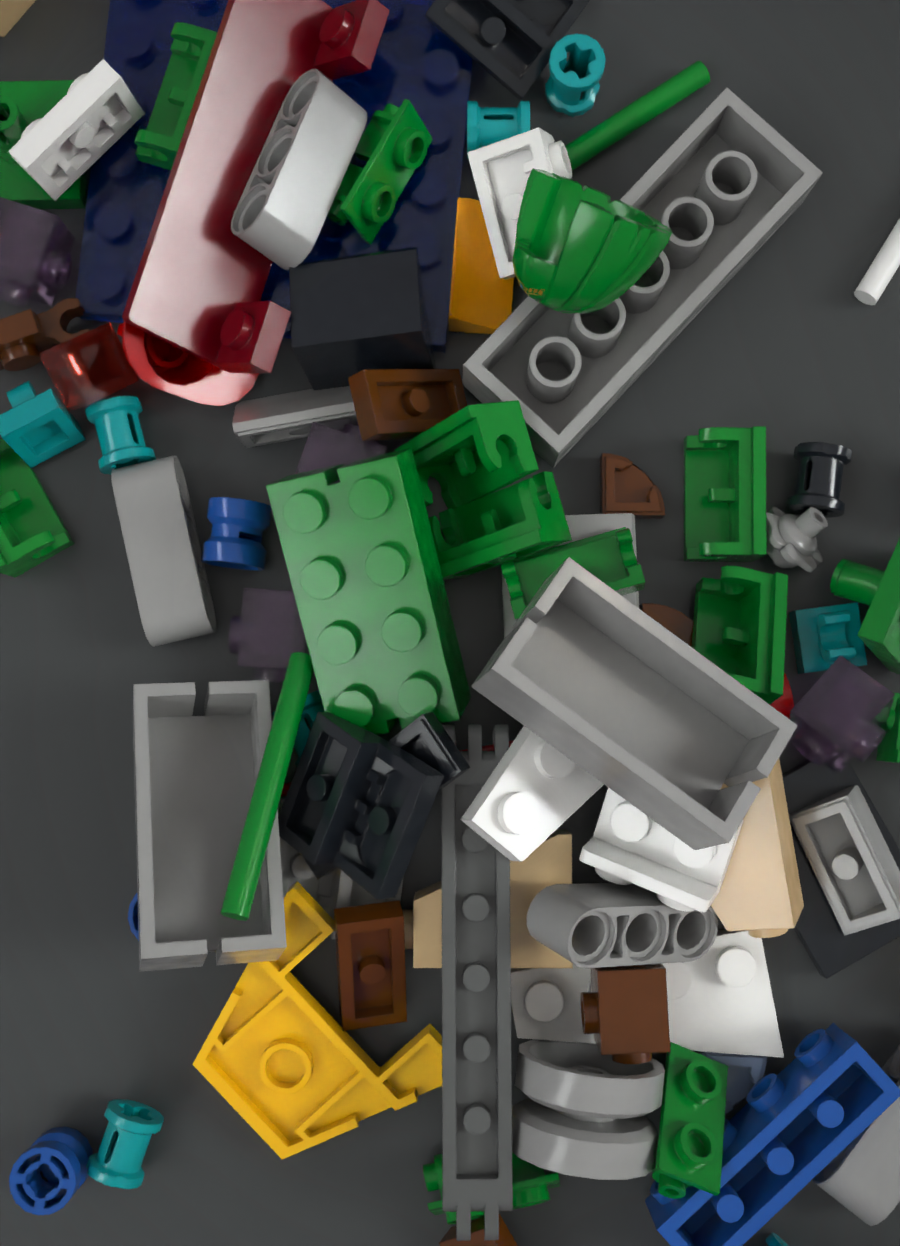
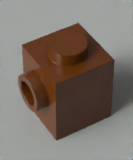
(627, 1012)

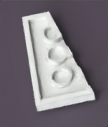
(528, 796)
(712, 1002)

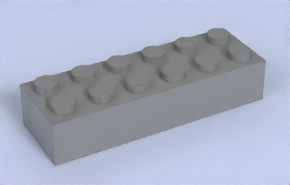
(723, 197)

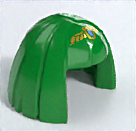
(578, 246)

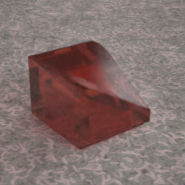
(88, 367)

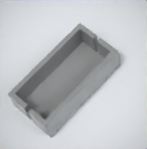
(636, 707)
(189, 817)

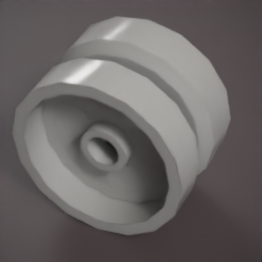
(585, 1111)

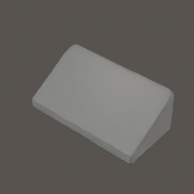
(292, 415)
(850, 859)

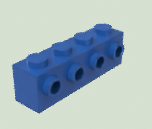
(780, 1141)

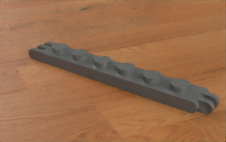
(475, 1002)

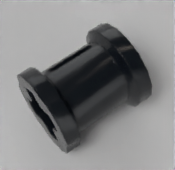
(819, 478)

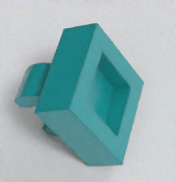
(38, 425)
(824, 635)

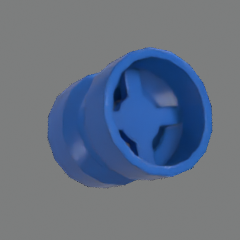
(236, 533)
(62, 1159)

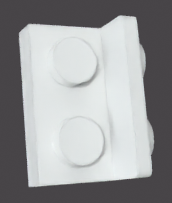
(77, 129)
(501, 179)
(639, 851)

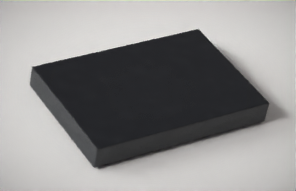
(817, 923)

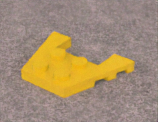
(292, 1063)

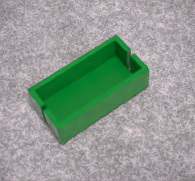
(371, 592)

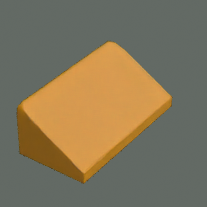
(477, 293)

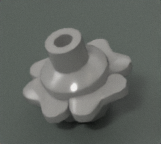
(793, 538)

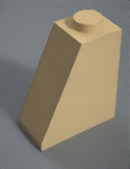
(542, 868)
(762, 877)

